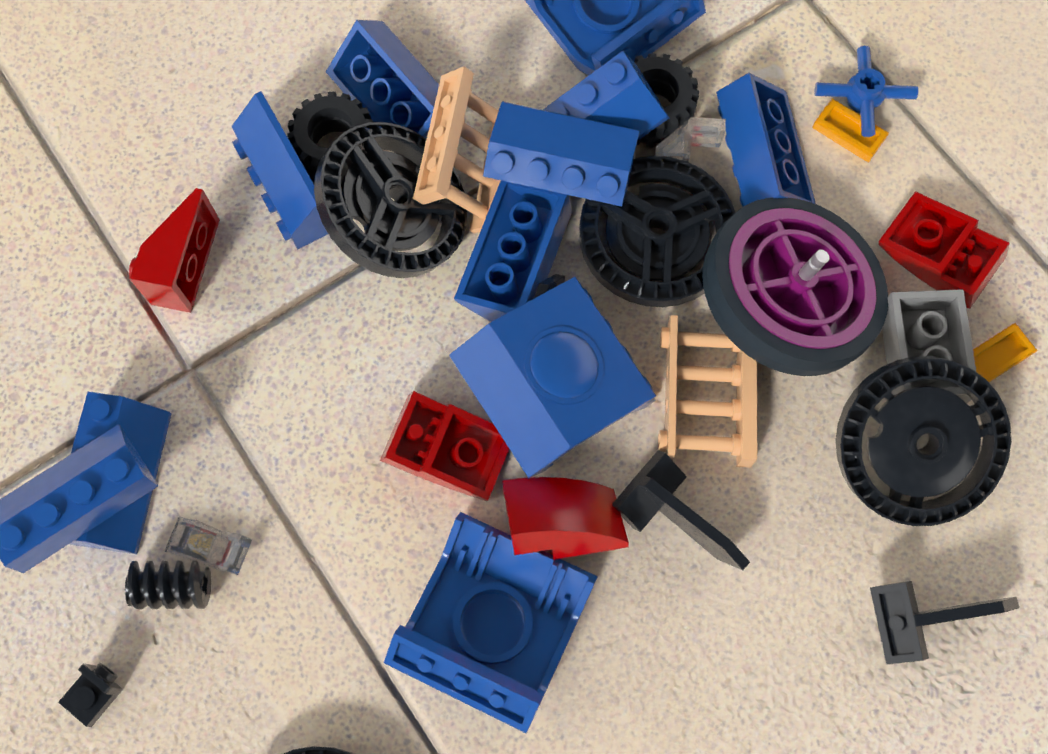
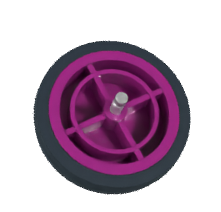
(795, 286)

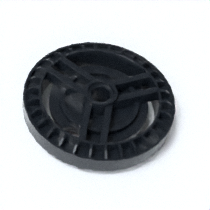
(368, 198)
(652, 254)
(946, 457)

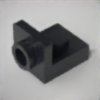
(91, 693)

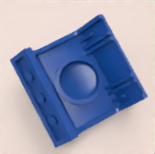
(600, 29)
(551, 375)
(492, 623)

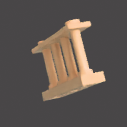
(442, 143)
(741, 409)

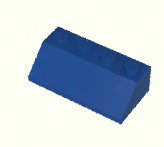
(384, 77)
(614, 96)
(763, 141)
(561, 153)
(279, 172)
(513, 249)
(147, 431)
(71, 499)

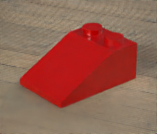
(176, 255)

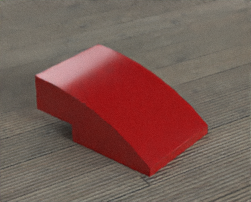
(944, 247)
(446, 446)
(562, 516)

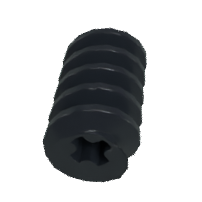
(167, 587)

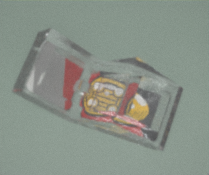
(695, 132)
(208, 545)

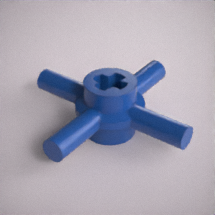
(866, 91)

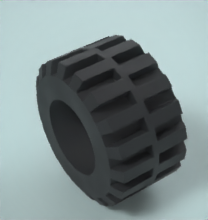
(676, 85)
(319, 118)

